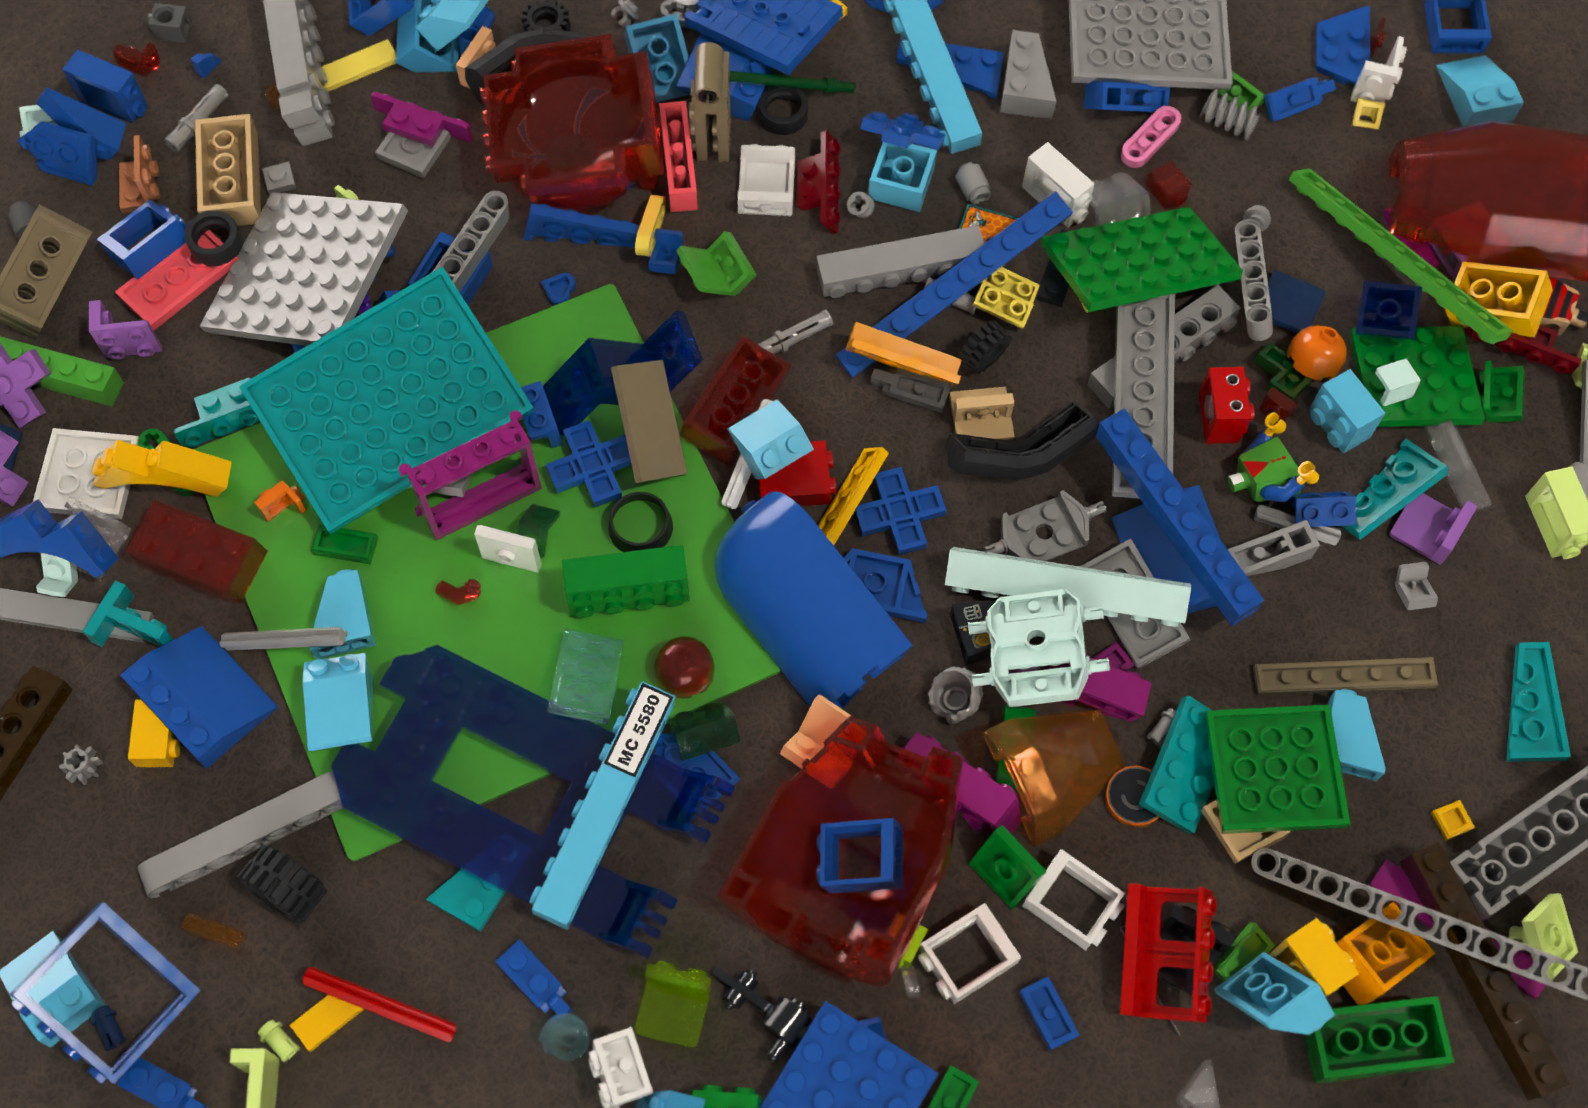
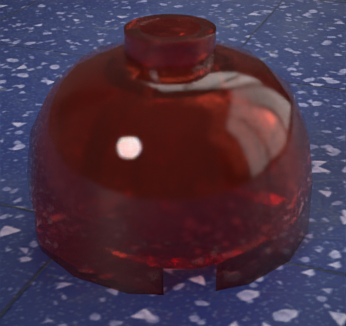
(684, 667)

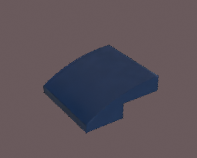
(1293, 301)

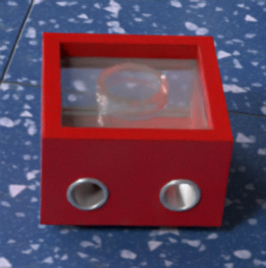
(1225, 405)

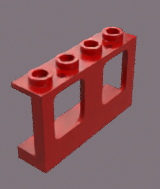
(1147, 953)

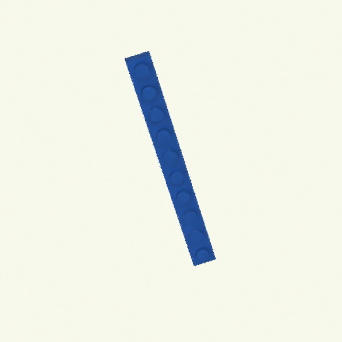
(965, 276)

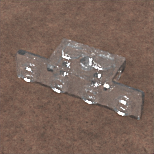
(1461, 470)

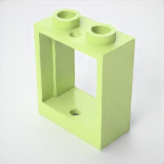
(1560, 512)

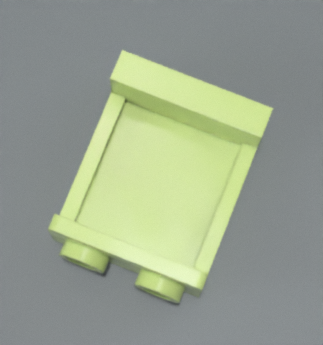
(263, 1075)

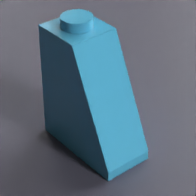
(345, 606)
(1355, 735)

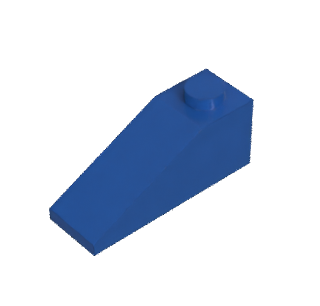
(1125, 96)
(85, 119)

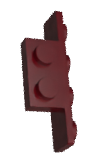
(820, 182)
(1536, 349)

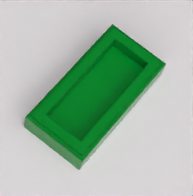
(345, 545)

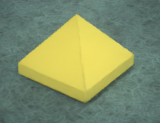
(1368, 108)

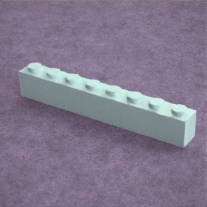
(1114, 591)

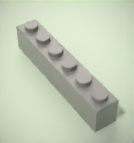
(895, 261)

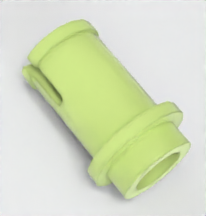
(278, 1040)

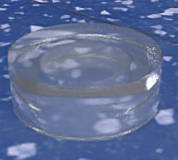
(911, 982)

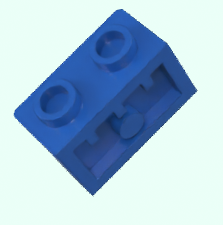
(541, 421)
(1325, 508)

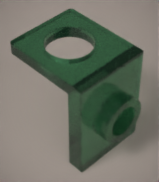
(538, 521)

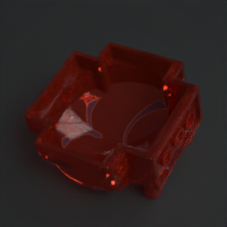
(573, 123)

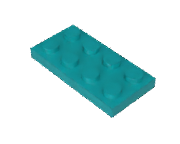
(1182, 770)

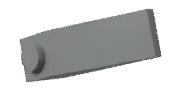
(1276, 549)

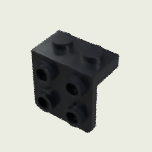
(1182, 927)

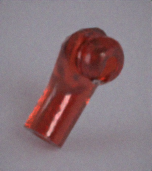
(460, 595)

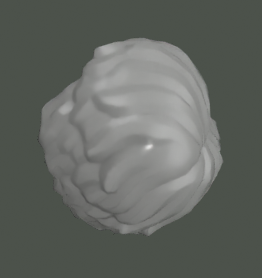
(954, 695)

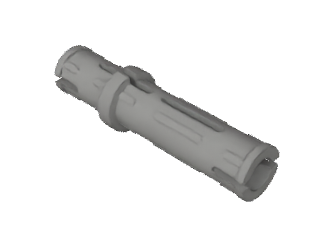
(203, 110)
(820, 321)

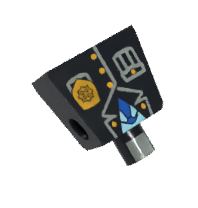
(974, 646)

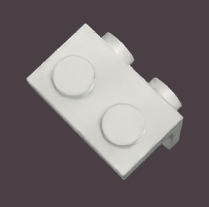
(1377, 79)

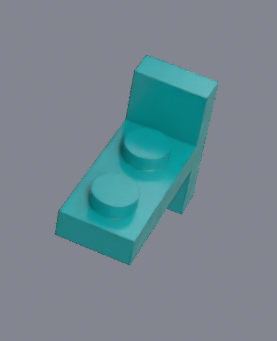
(115, 613)

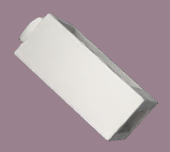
(1051, 172)
(1082, 873)
(995, 936)

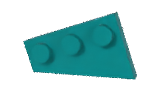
(467, 899)

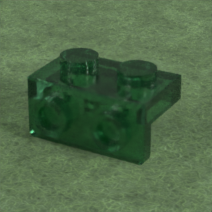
(704, 730)

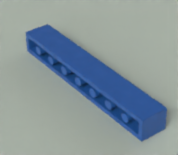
(1179, 517)

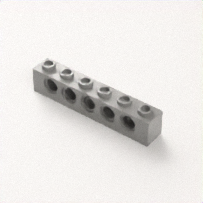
(1213, 305)

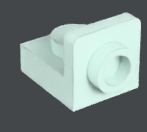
(58, 574)

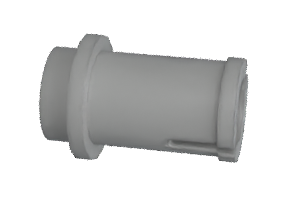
(1161, 729)

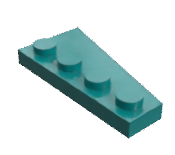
(1397, 485)

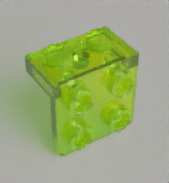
(673, 1004)

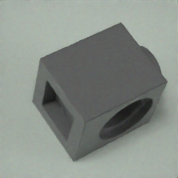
(169, 22)

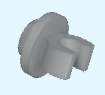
(628, 10)

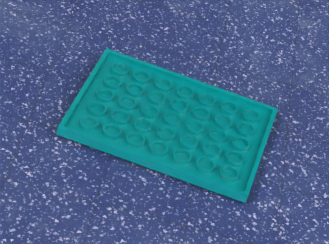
(383, 395)

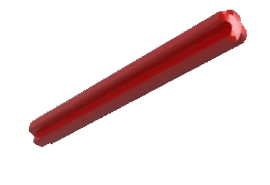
(379, 1004)

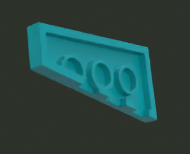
(1536, 711)

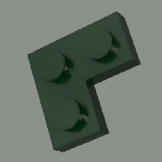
(1287, 378)

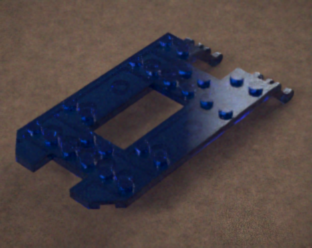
(452, 694)

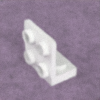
(620, 1069)

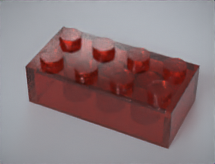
(732, 395)
(197, 551)

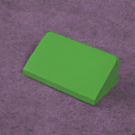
(1244, 92)

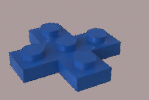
(903, 130)
(590, 464)
(900, 511)

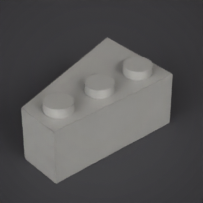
(1027, 78)

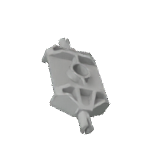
(1061, 515)

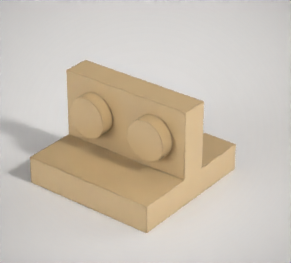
(983, 412)

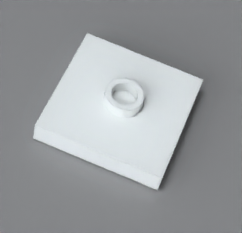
(508, 548)

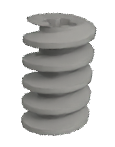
(1230, 114)

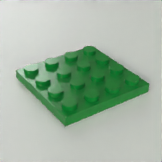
(1442, 364)
(1276, 769)

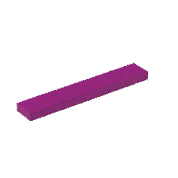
(1395, 882)

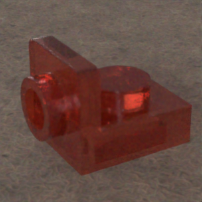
(136, 61)

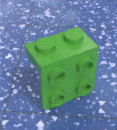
(718, 269)

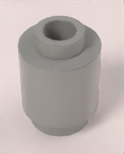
(973, 183)

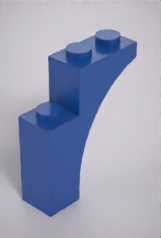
(71, 539)

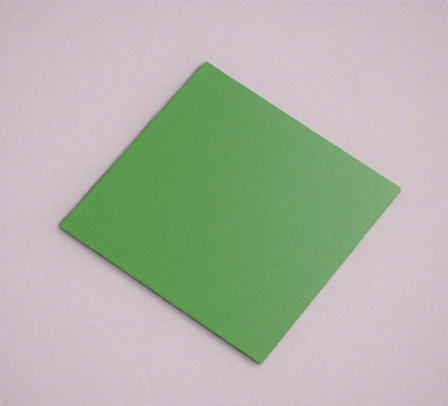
(520, 613)

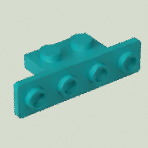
(220, 414)

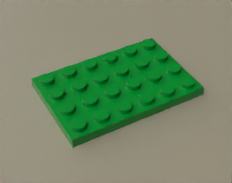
(1140, 258)

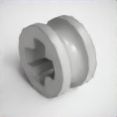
(866, 210)

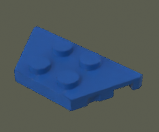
(1343, 45)
(890, 582)

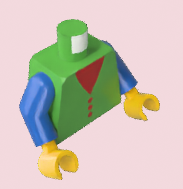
(1269, 469)

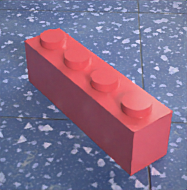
(678, 156)

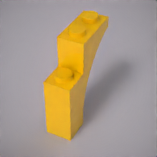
(164, 466)

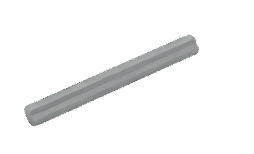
(283, 638)

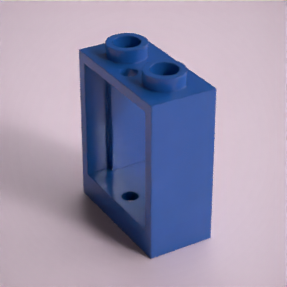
(371, 18)
(1458, 40)
(105, 86)
(151, 249)
(435, 254)
(891, 855)

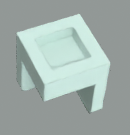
(1399, 381)

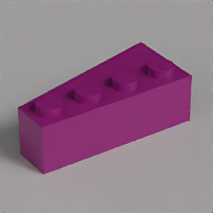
(980, 798)

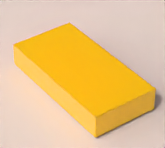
(323, 1020)

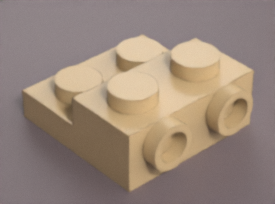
(1240, 844)

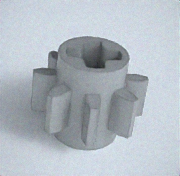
(87, 767)

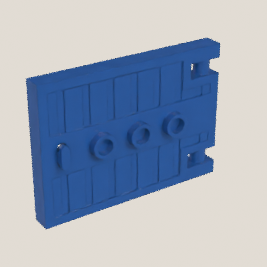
(766, 30)

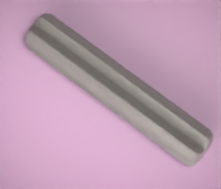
(1283, 519)

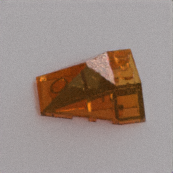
(1055, 765)

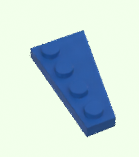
(976, 67)
(579, 227)

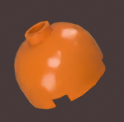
(1318, 352)

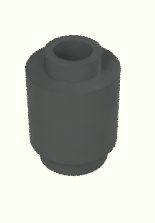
(19, 216)

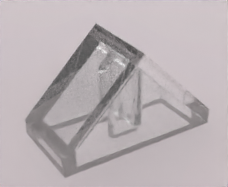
(1199, 1089)

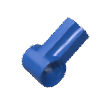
(485, 18)

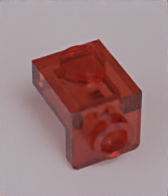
(1278, 403)

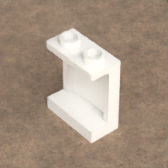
(766, 180)

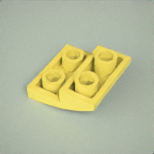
(1007, 297)

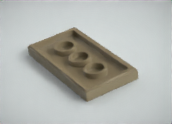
(649, 421)

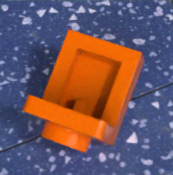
(278, 498)

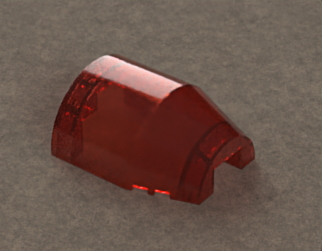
(1497, 195)
(846, 781)

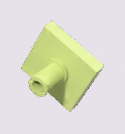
(1549, 931)

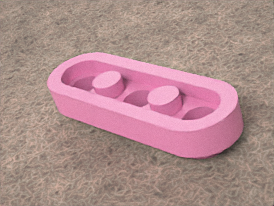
(1153, 128)

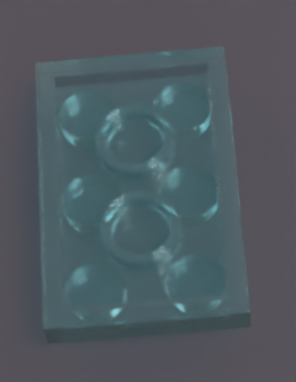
(585, 676)

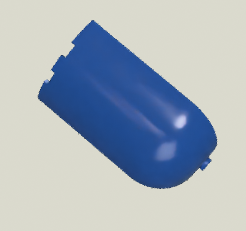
(805, 601)

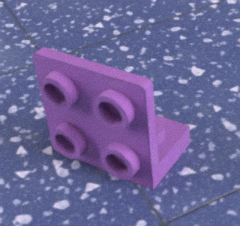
(123, 338)
(1431, 527)

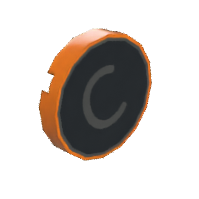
(1124, 795)

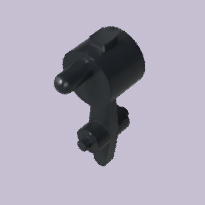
(783, 1019)

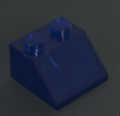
(1389, 310)

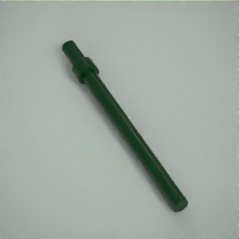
(827, 84)

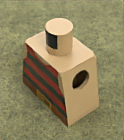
(1561, 308)

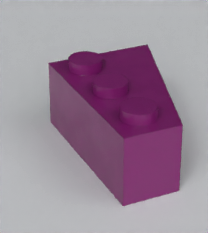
(1114, 692)

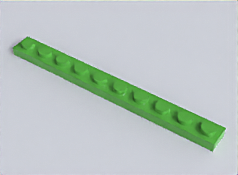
(1401, 256)

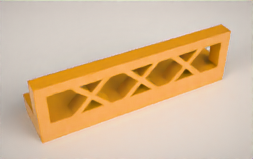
(903, 354)

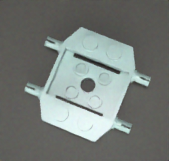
(1057, 619)

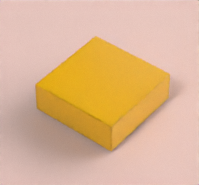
(1452, 820)

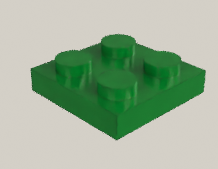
(1007, 867)

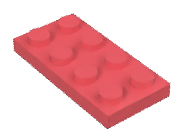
(172, 283)

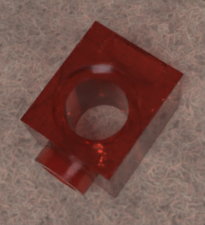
(1169, 185)

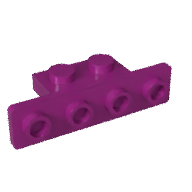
(416, 122)

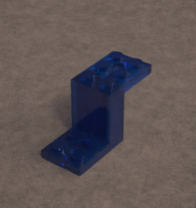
(587, 375)

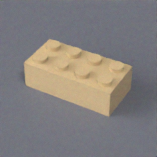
(228, 167)

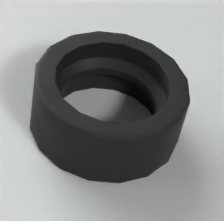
(778, 125)
(207, 221)

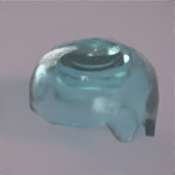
(561, 1029)

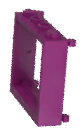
(465, 460)

